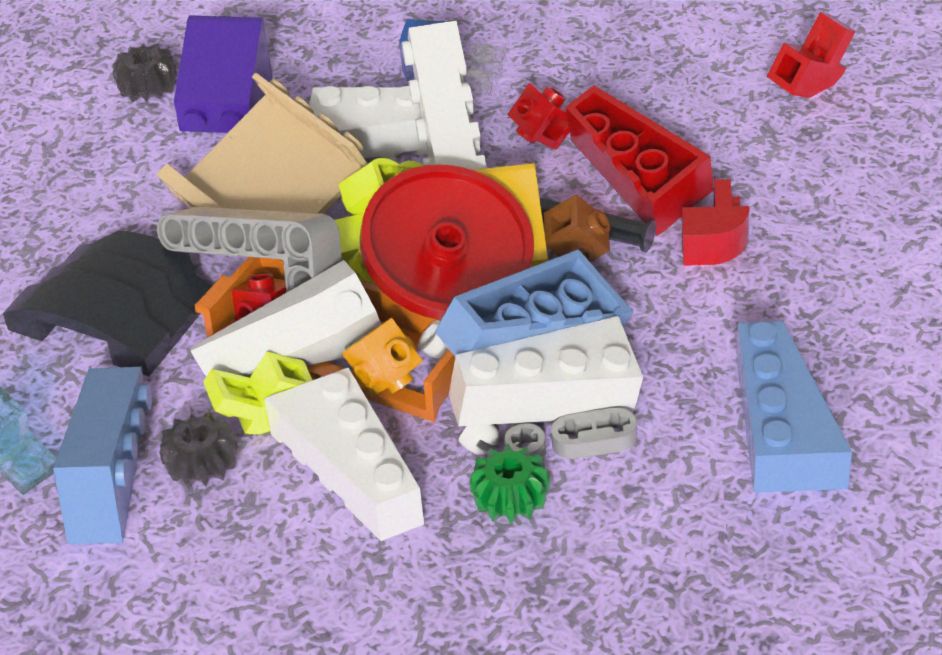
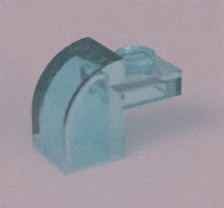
(22, 456)

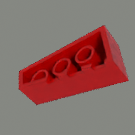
(639, 157)

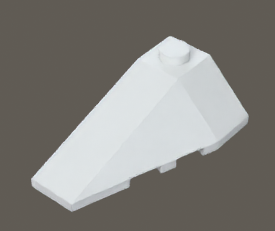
(306, 324)

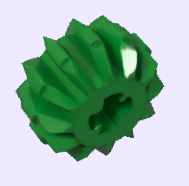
(509, 483)

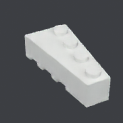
(442, 96)
(374, 115)
(547, 376)
(346, 445)

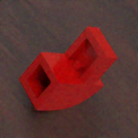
(817, 63)
(715, 232)

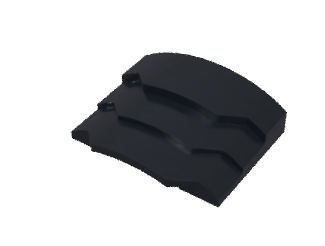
(119, 292)

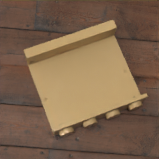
(272, 160)

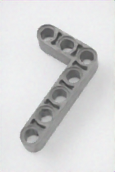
(303, 240)

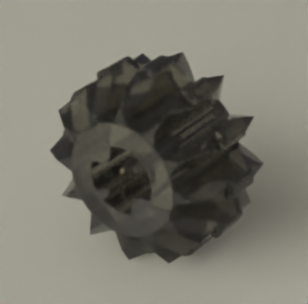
(145, 72)
(198, 449)

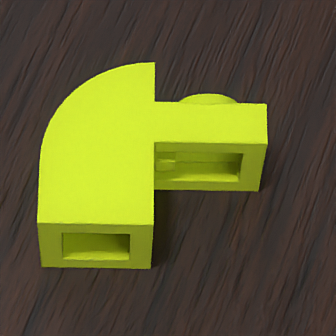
(245, 396)

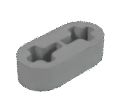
(594, 433)

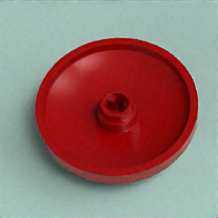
(441, 236)

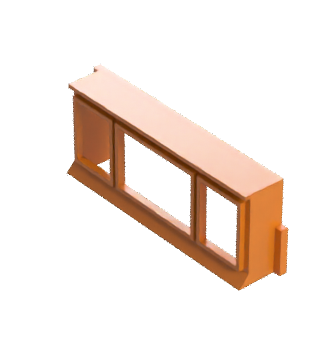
(219, 313)

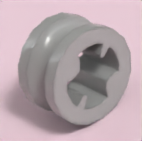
(529, 434)

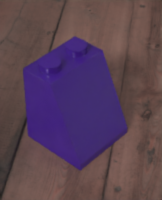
(217, 72)

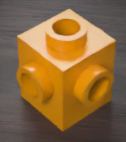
(383, 358)

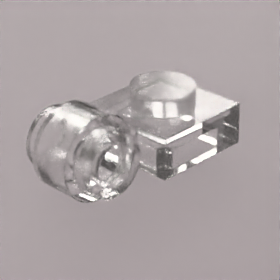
(483, 66)

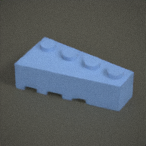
(531, 303)
(786, 419)
(101, 454)

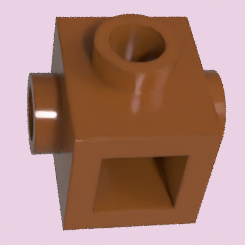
(577, 226)

